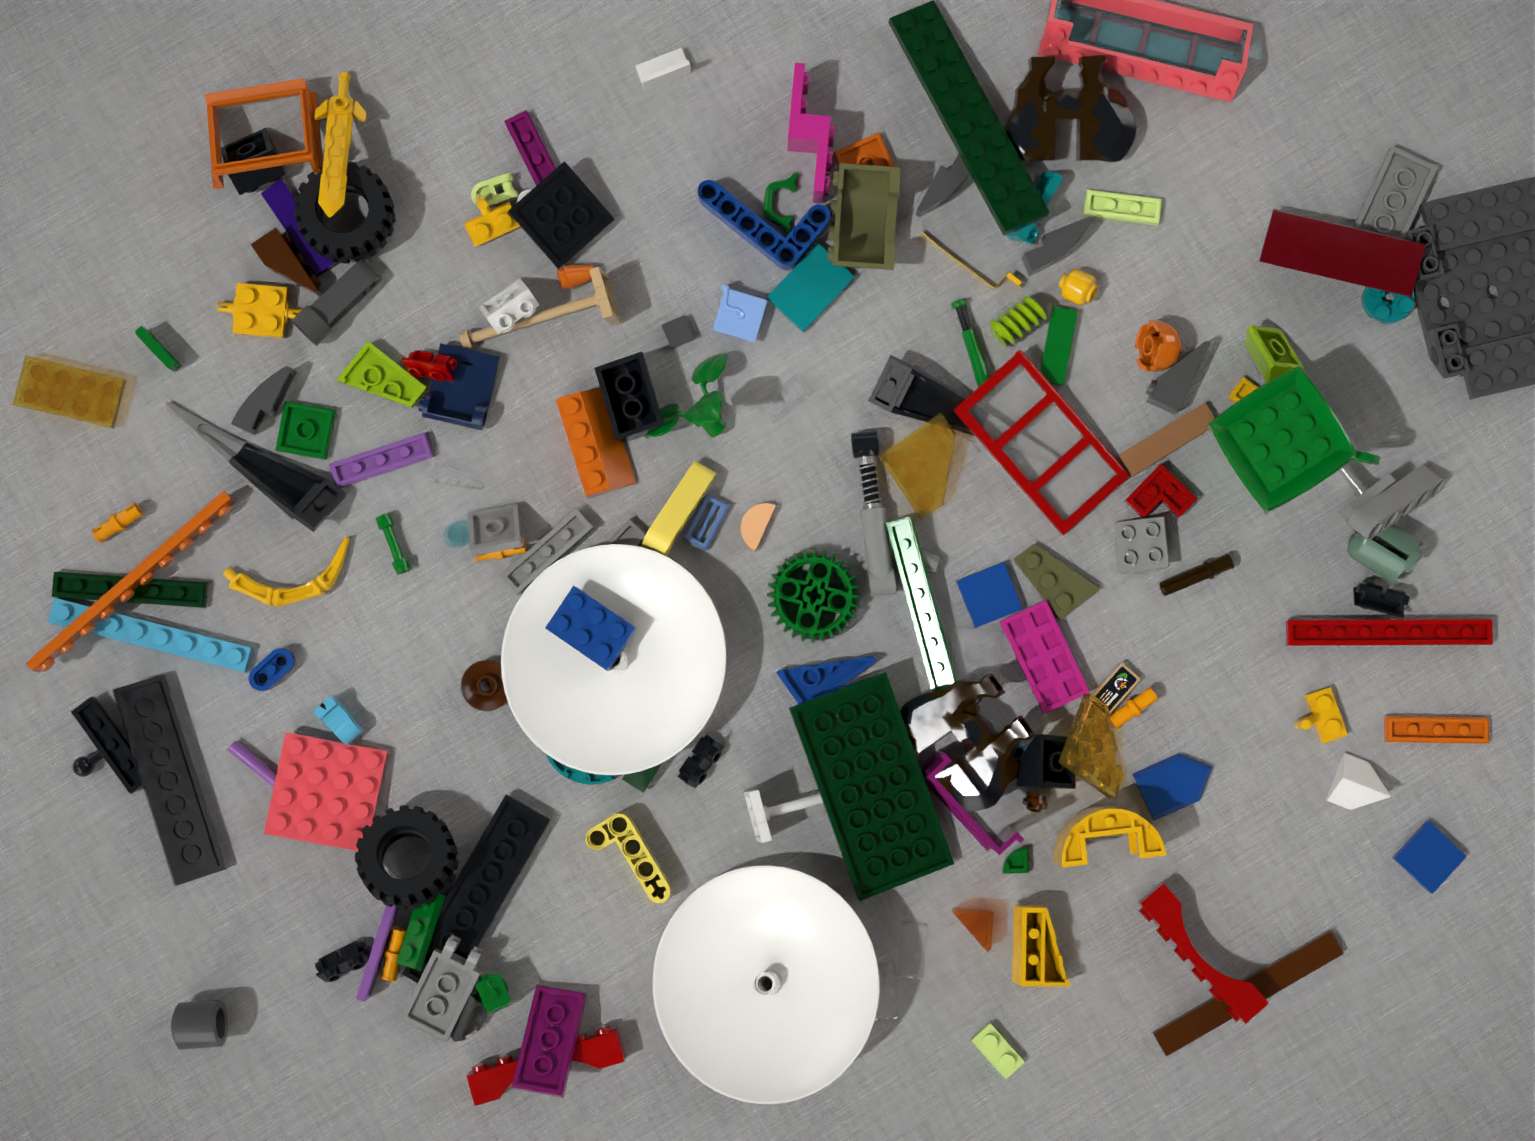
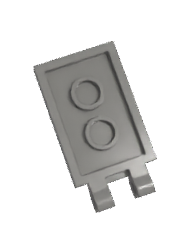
(443, 990)

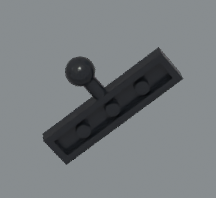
(110, 745)

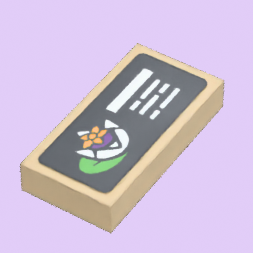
(1116, 686)

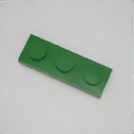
(419, 934)

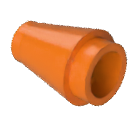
(573, 275)

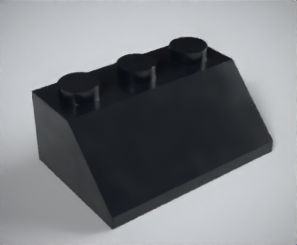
(629, 397)

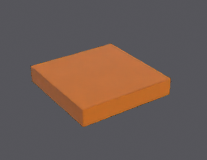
(865, 152)

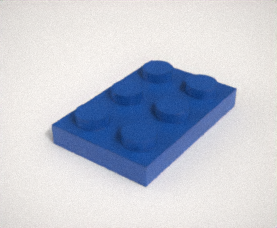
(591, 628)

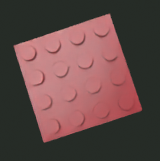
(325, 791)

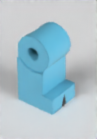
(338, 720)

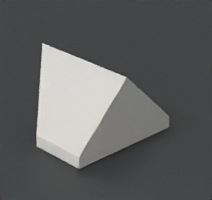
(1356, 784)

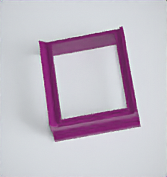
(999, 842)

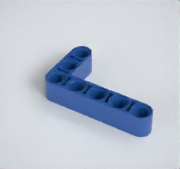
(762, 229)

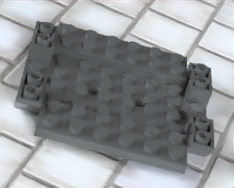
(1472, 245)

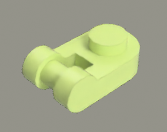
(488, 190)

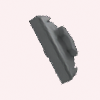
(471, 1018)

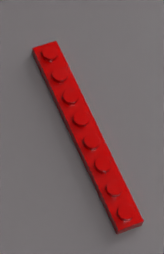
(1389, 632)

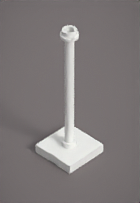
(761, 814)

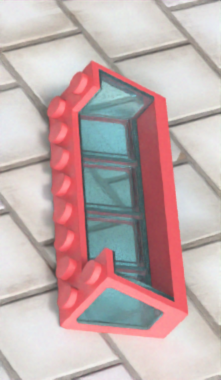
(1151, 43)

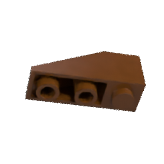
(278, 256)

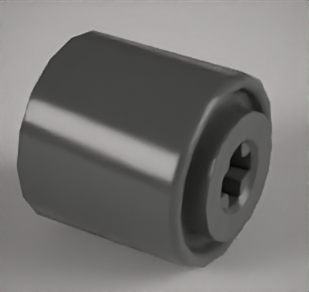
(199, 1024)

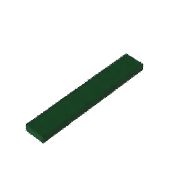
(155, 592)

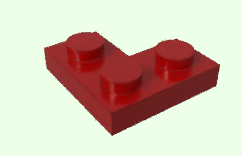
(1160, 487)

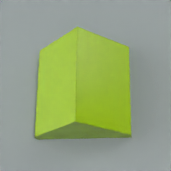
(1270, 351)

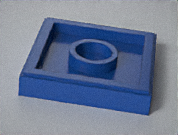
(989, 595)
(1429, 857)

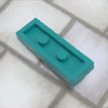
(1046, 186)

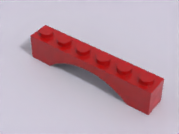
(1166, 911)
(597, 1050)

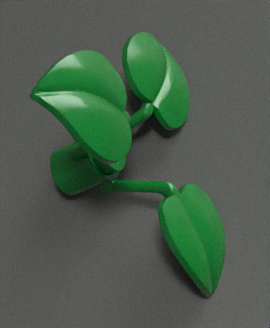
(705, 411)

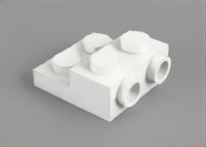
(509, 306)

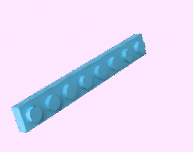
(158, 637)

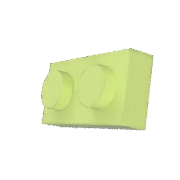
(997, 1050)

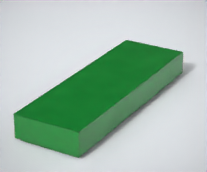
(1058, 344)

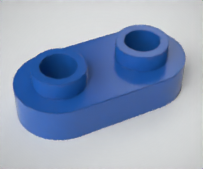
(272, 668)

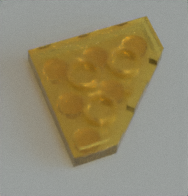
(923, 464)
(1092, 748)

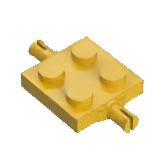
(260, 310)

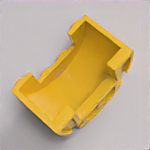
(1105, 821)

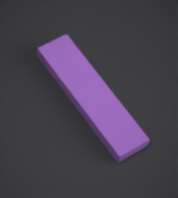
(381, 460)
(376, 955)

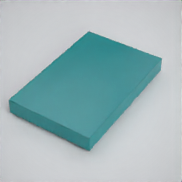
(809, 288)

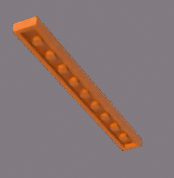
(125, 588)

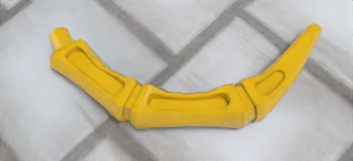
(283, 596)

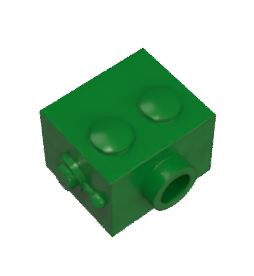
(493, 992)

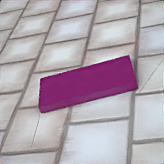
(549, 1041)

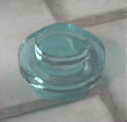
(456, 535)

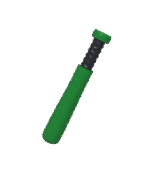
(973, 348)

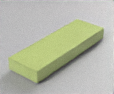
(1122, 207)

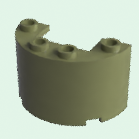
(864, 216)

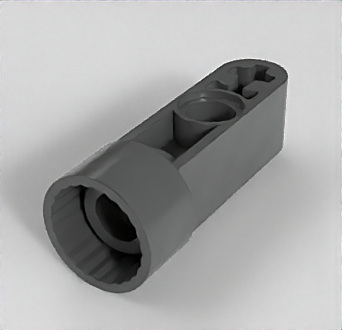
(336, 302)

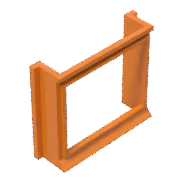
(311, 128)

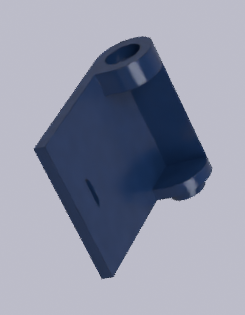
(469, 396)

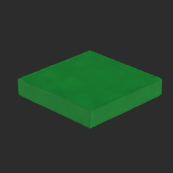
(305, 430)

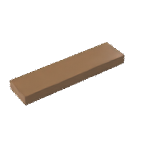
(1167, 440)

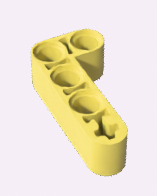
(678, 508)
(633, 859)

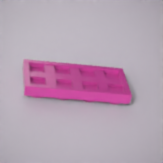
(1044, 657)

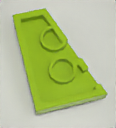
(381, 376)

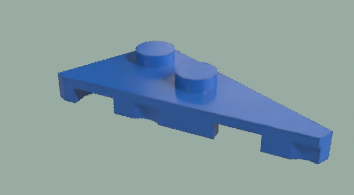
(819, 679)

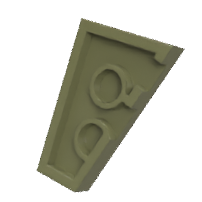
(1054, 580)

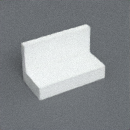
(663, 69)

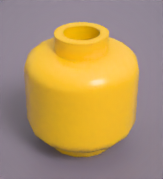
(1078, 287)

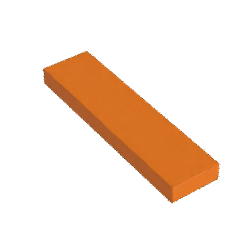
(1436, 729)

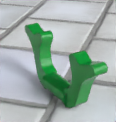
(768, 206)

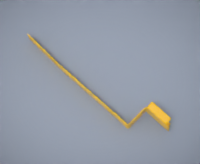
(1009, 276)

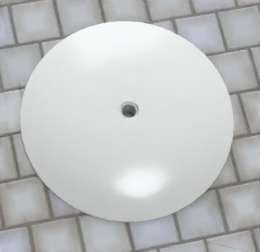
(647, 702)
(713, 997)

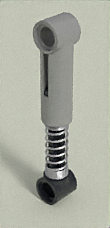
(873, 516)

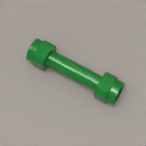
(400, 564)

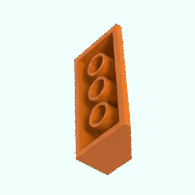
(597, 454)

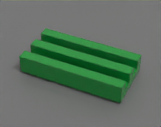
(158, 349)

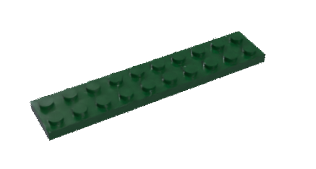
(968, 117)

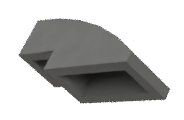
(943, 186)
(1055, 246)
(264, 399)

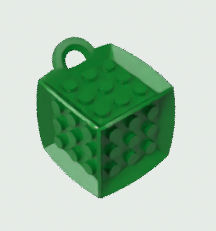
(1284, 439)

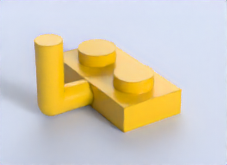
(490, 222)
(1323, 715)

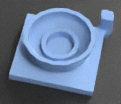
(739, 314)

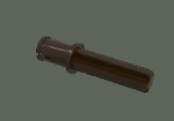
(1196, 575)

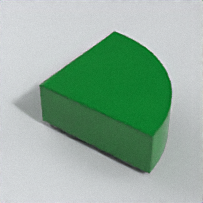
(1016, 861)

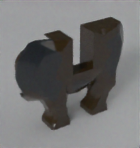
(1103, 116)
(988, 765)

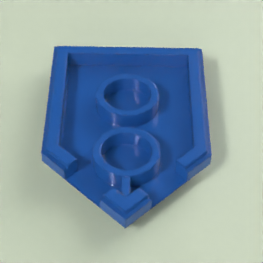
(1172, 784)

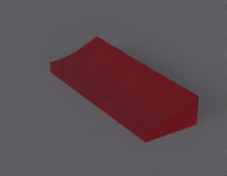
(1342, 252)

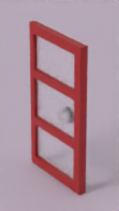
(1041, 442)

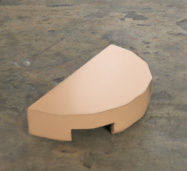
(755, 523)

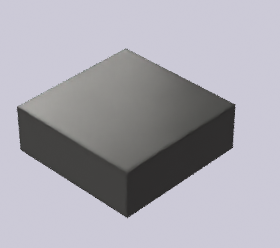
(678, 332)

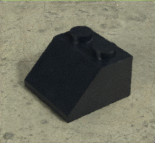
(252, 146)
(1041, 767)

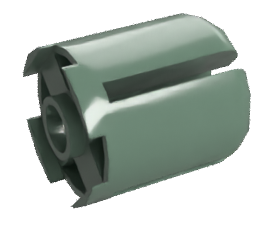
(1386, 553)

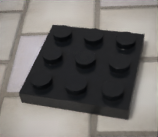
(561, 215)

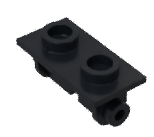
(1370, 597)
(708, 753)
(332, 968)

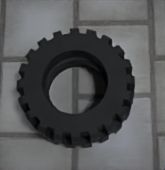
(359, 241)
(392, 828)

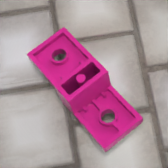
(810, 133)

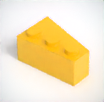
(1035, 949)

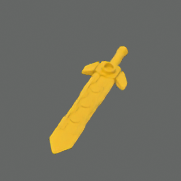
(338, 135)

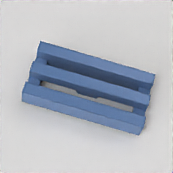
(696, 541)

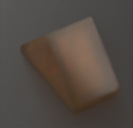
(979, 924)

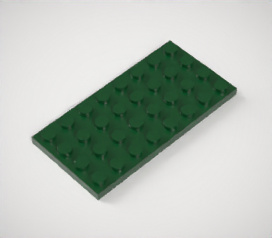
(871, 785)

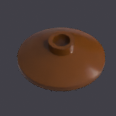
(481, 672)

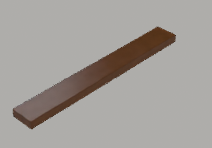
(1267, 981)

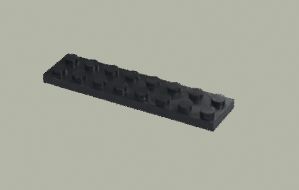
(169, 779)
(486, 878)

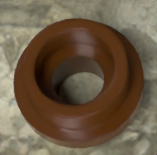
(1035, 802)

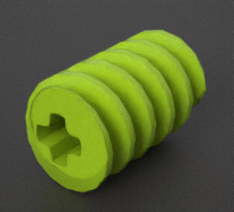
(1017, 320)

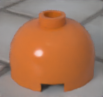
(1158, 346)

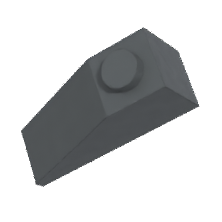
(1174, 384)

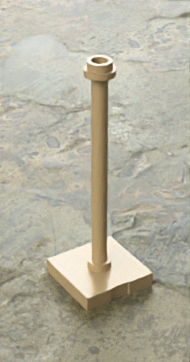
(602, 297)

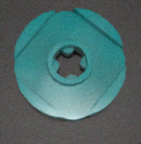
(1382, 311)

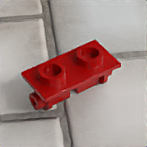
(421, 364)

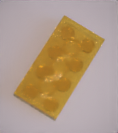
(69, 392)

